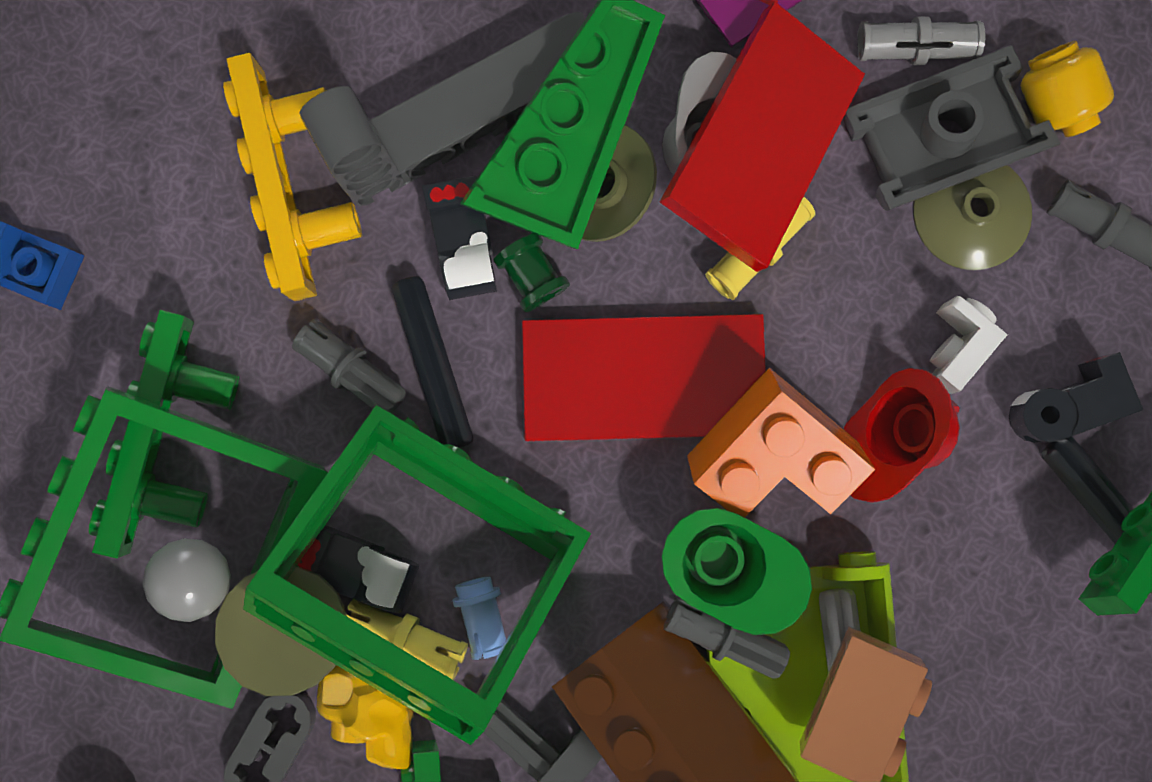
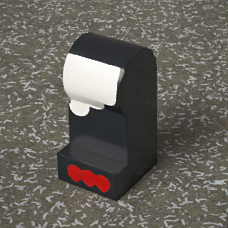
(460, 239)
(1062, 413)
(361, 569)

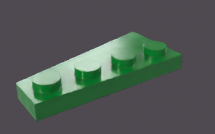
(565, 138)

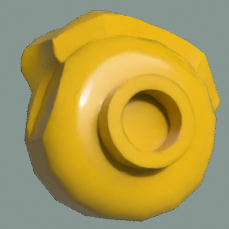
(366, 716)

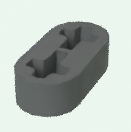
(258, 735)

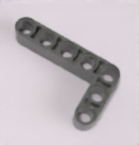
(436, 123)

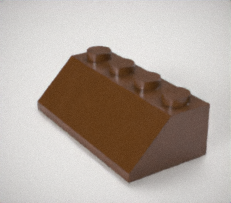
(666, 712)

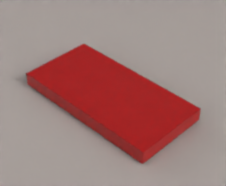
(763, 138)
(637, 375)

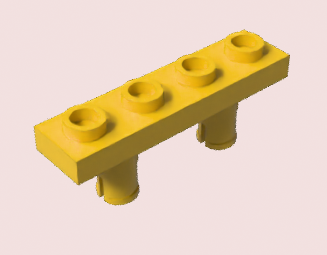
(274, 208)

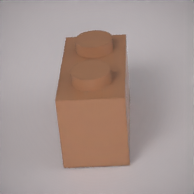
(865, 709)

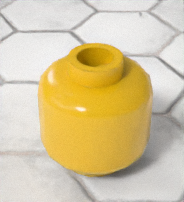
(1067, 88)

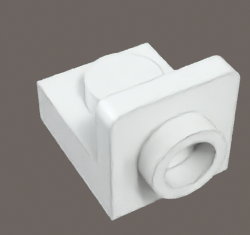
(962, 357)

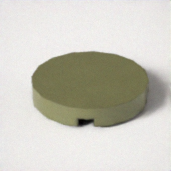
(262, 655)

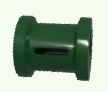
(531, 272)

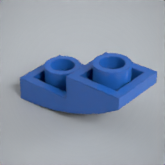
(36, 266)

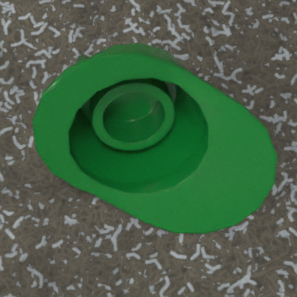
(736, 571)

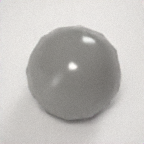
(186, 580)

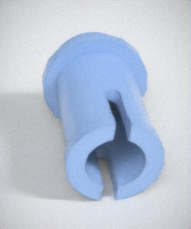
(481, 616)

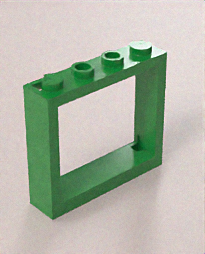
(48, 536)
(368, 655)

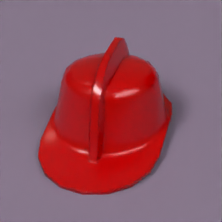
(903, 431)

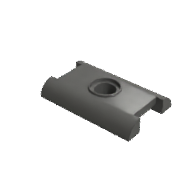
(920, 156)

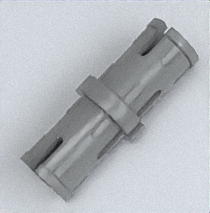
(921, 40)

